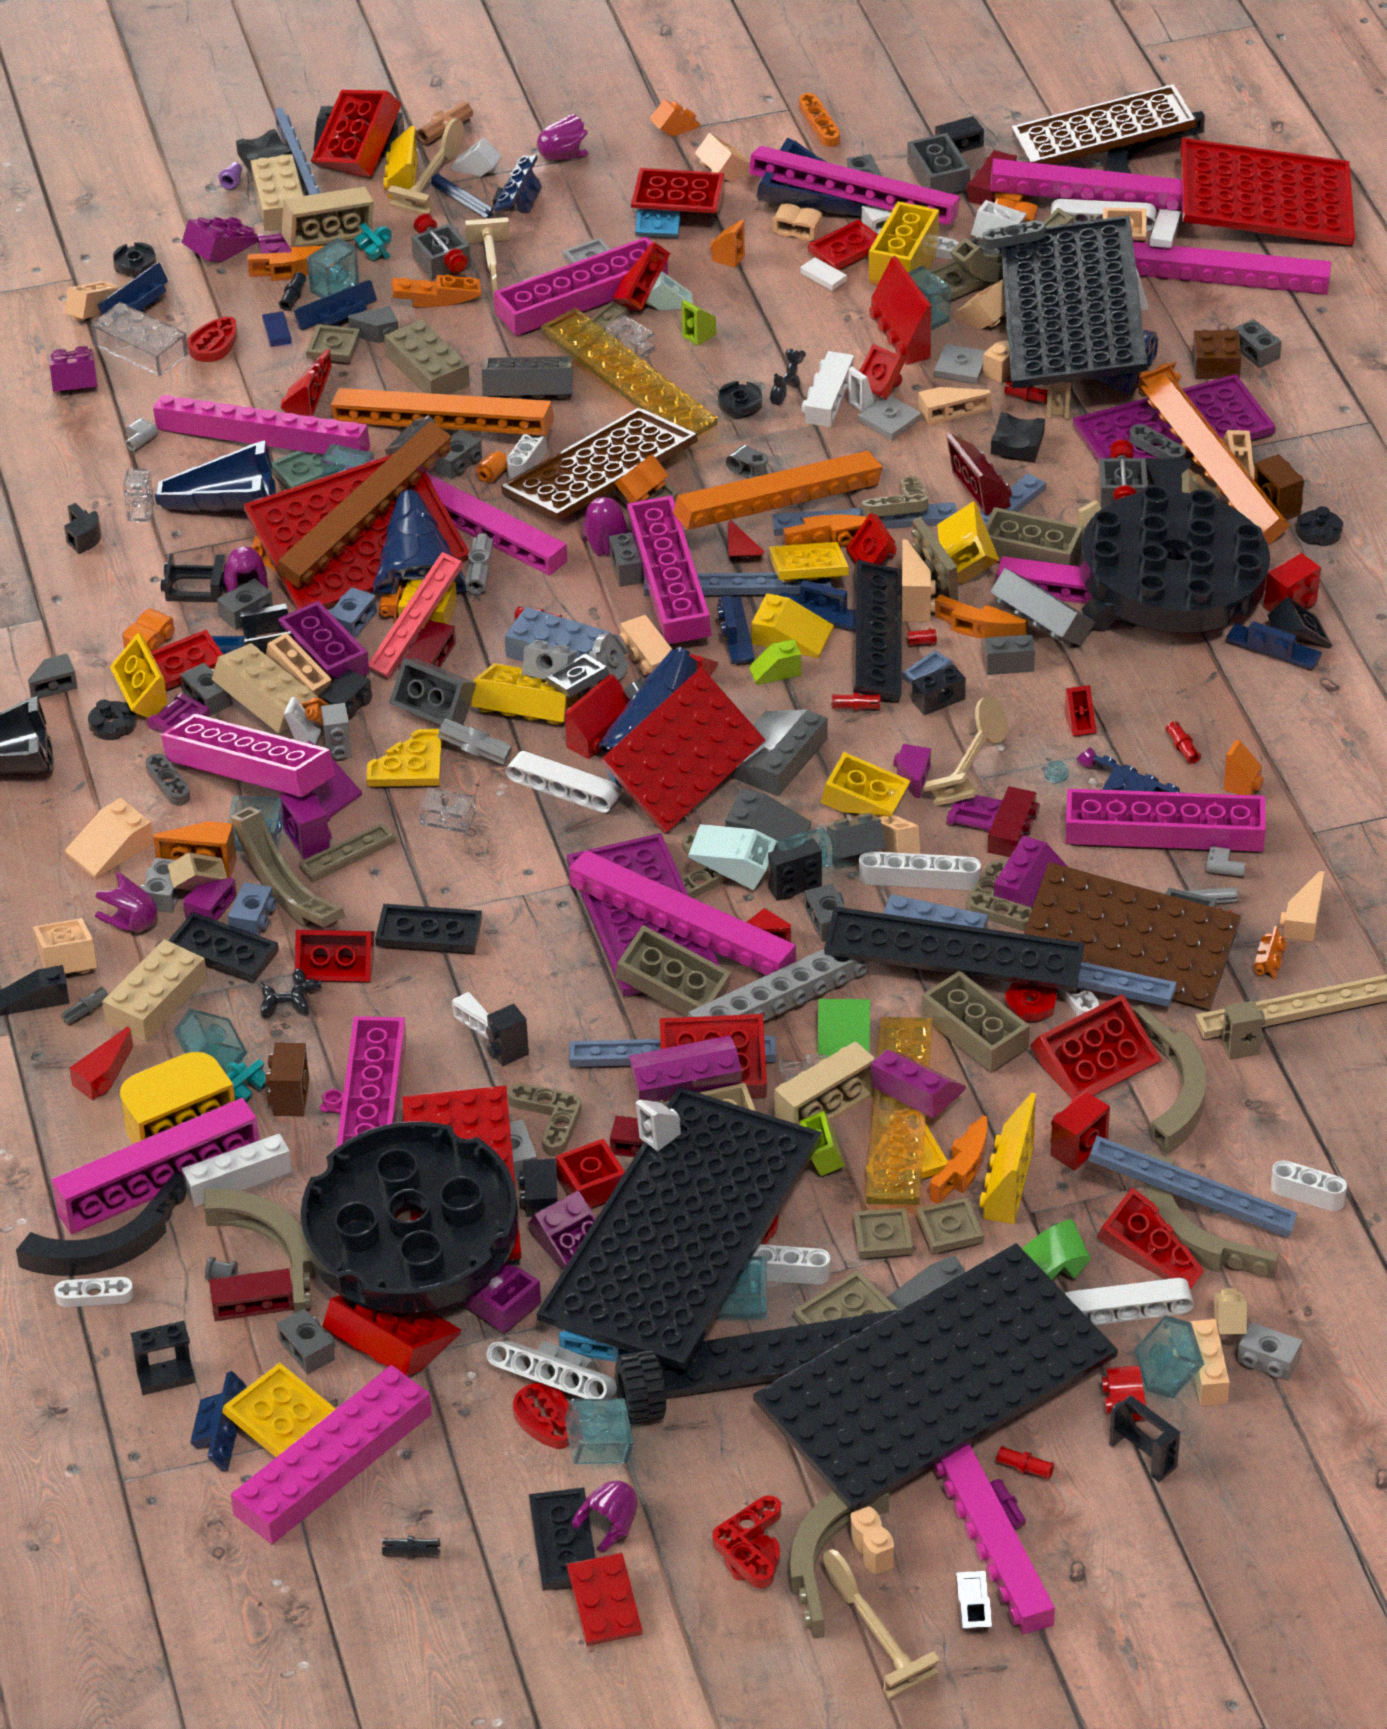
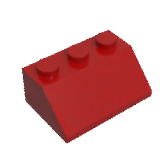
(593, 715)
(335, 954)

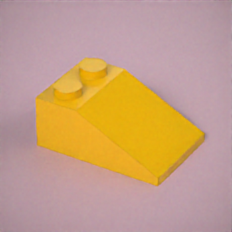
(785, 620)
(863, 788)

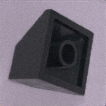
(1297, 620)

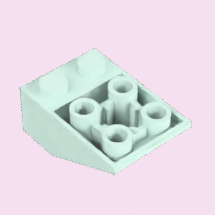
(733, 852)

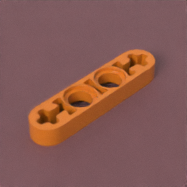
(809, 105)

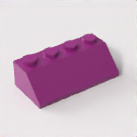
(326, 640)
(691, 1066)

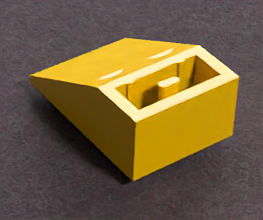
(967, 542)

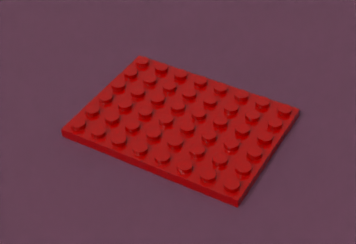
(1267, 191)
(292, 513)

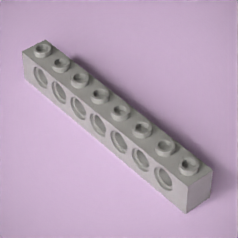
(786, 987)

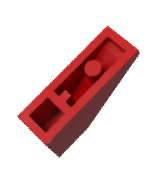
(641, 278)
(100, 1068)

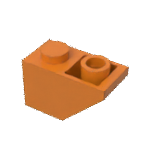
(673, 119)

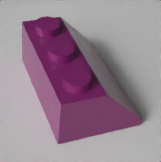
(1024, 871)
(914, 1083)

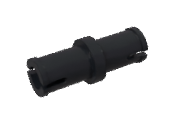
(292, 291)
(411, 1547)

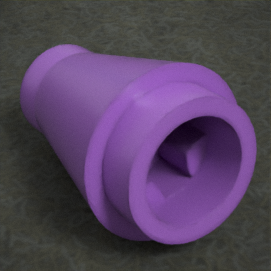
(230, 176)

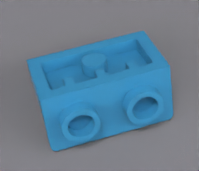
(658, 223)

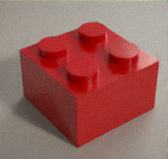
(1293, 579)
(1077, 1128)
(591, 1171)

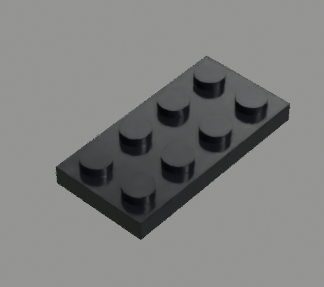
(428, 928)
(225, 946)
(556, 1537)

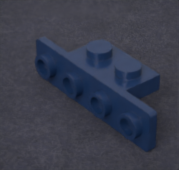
(521, 186)
(139, 291)
(336, 306)
(825, 602)
(735, 629)
(1273, 643)
(1128, 779)
(214, 1427)

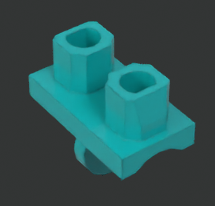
(377, 240)
(243, 1077)

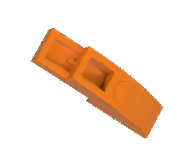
(281, 265)
(443, 292)
(824, 530)
(976, 622)
(965, 1163)

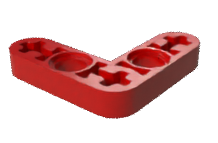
(740, 1540)

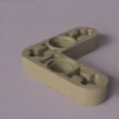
(912, 500)
(704, 873)
(981, 900)
(558, 1112)

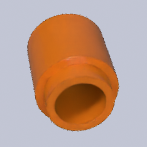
(492, 467)

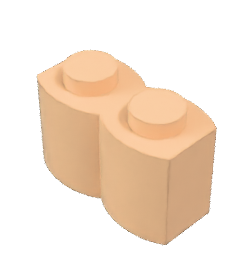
(797, 222)
(872, 1540)

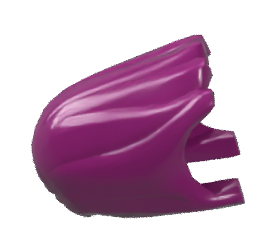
(562, 139)
(603, 520)
(242, 565)
(135, 906)
(615, 1501)

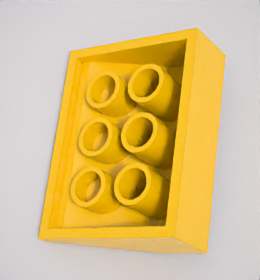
(512, 693)
(1010, 1164)

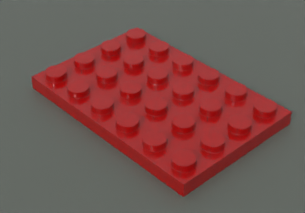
(682, 750)

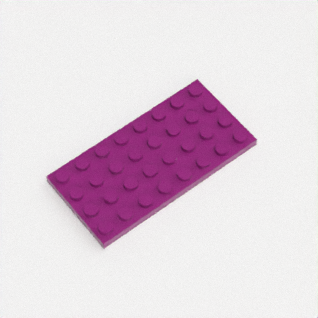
(1222, 402)
(617, 927)

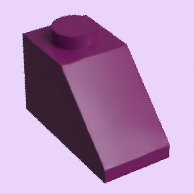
(913, 764)
(211, 898)

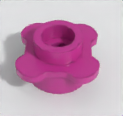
(332, 1101)

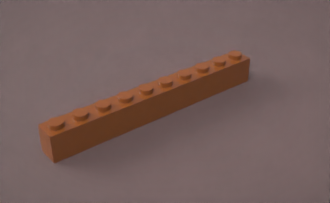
(364, 505)

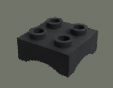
(265, 146)
(1017, 437)
(795, 870)

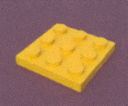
(808, 561)
(277, 1409)

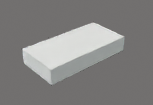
(823, 274)

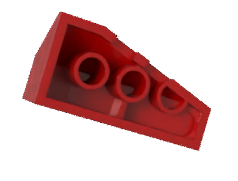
(306, 391)
(1145, 1238)

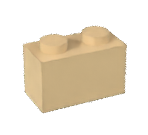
(195, 870)
(1230, 1311)

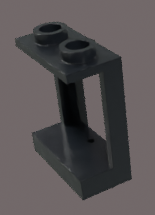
(176, 572)
(263, 621)
(168, 1373)
(1162, 1450)

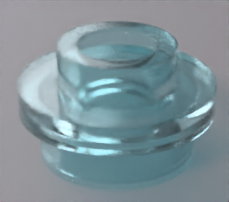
(1056, 771)

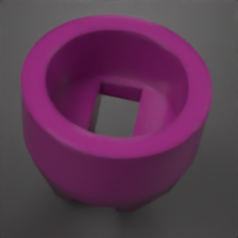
(1086, 758)

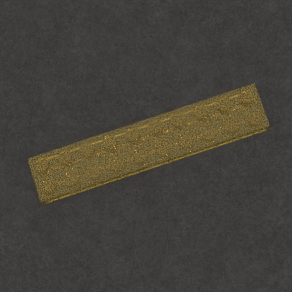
(626, 371)
(896, 1127)

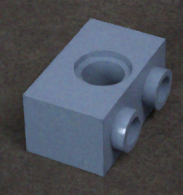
(355, 610)
(252, 908)

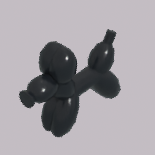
(779, 389)
(295, 996)

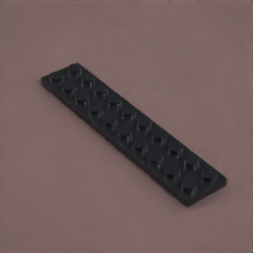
(954, 948)
(760, 1355)

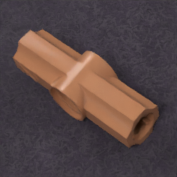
(439, 121)

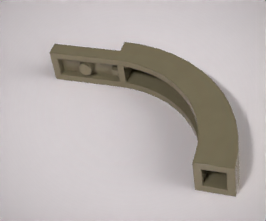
(990, 267)
(275, 872)
(1184, 1115)
(265, 1217)
(1207, 1248)
(815, 1531)

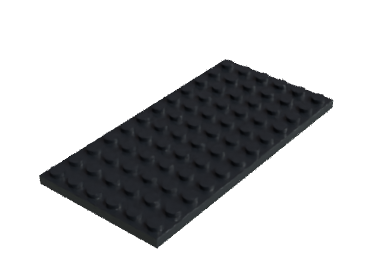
(1074, 304)
(680, 1229)
(934, 1376)

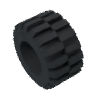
(642, 1386)

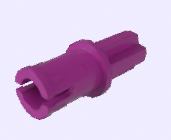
(1009, 1504)

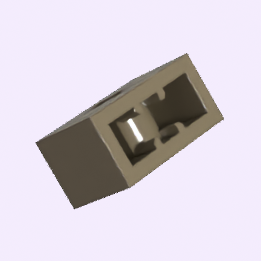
(1243, 1029)

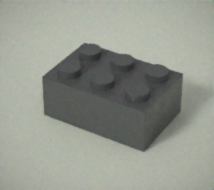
(938, 164)
(432, 692)

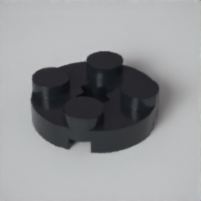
(134, 259)
(748, 399)
(1310, 525)
(105, 710)

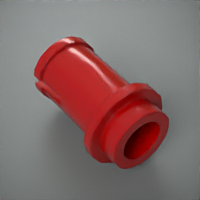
(922, 637)

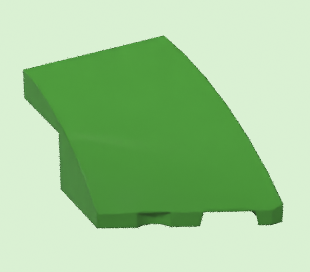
(842, 1024)
(1059, 1250)

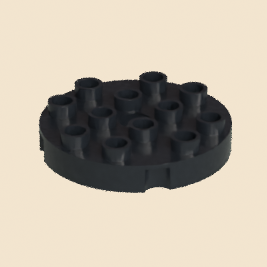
(1174, 560)
(418, 1264)

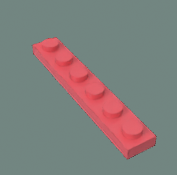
(415, 615)

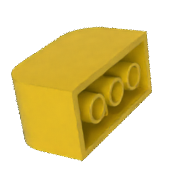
(908, 235)
(173, 1094)

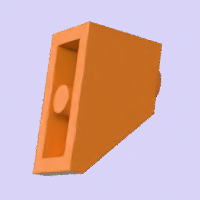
(729, 245)
(1242, 771)

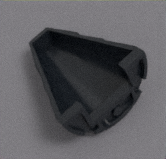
(25, 739)

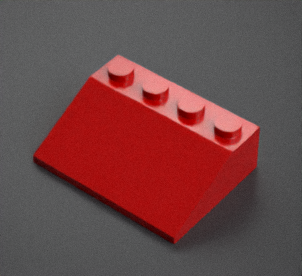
(357, 131)
(679, 190)
(902, 313)
(745, 1031)
(1096, 1049)
(392, 1340)

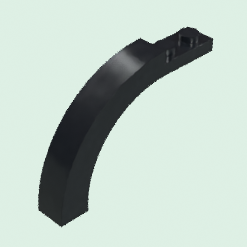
(1119, 158)
(106, 1251)

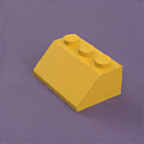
(402, 161)
(140, 678)

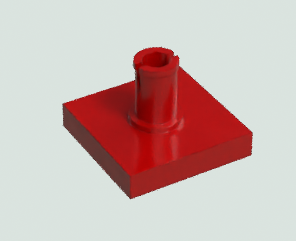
(882, 370)
(872, 542)

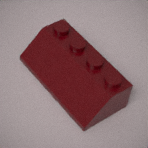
(977, 475)

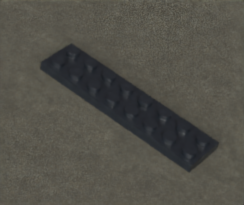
(877, 630)

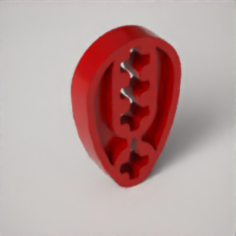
(223, 336)
(530, 1417)

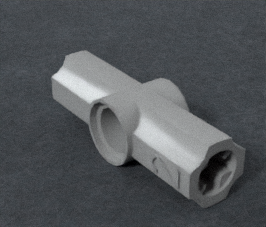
(479, 564)
(475, 741)

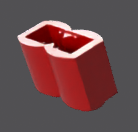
(1121, 1383)

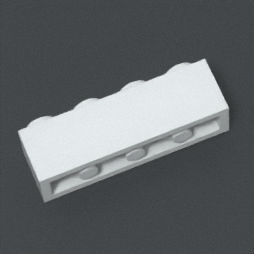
(828, 389)
(238, 1168)

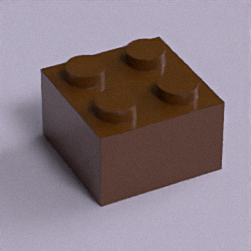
(1216, 353)
(1280, 485)
(288, 1079)

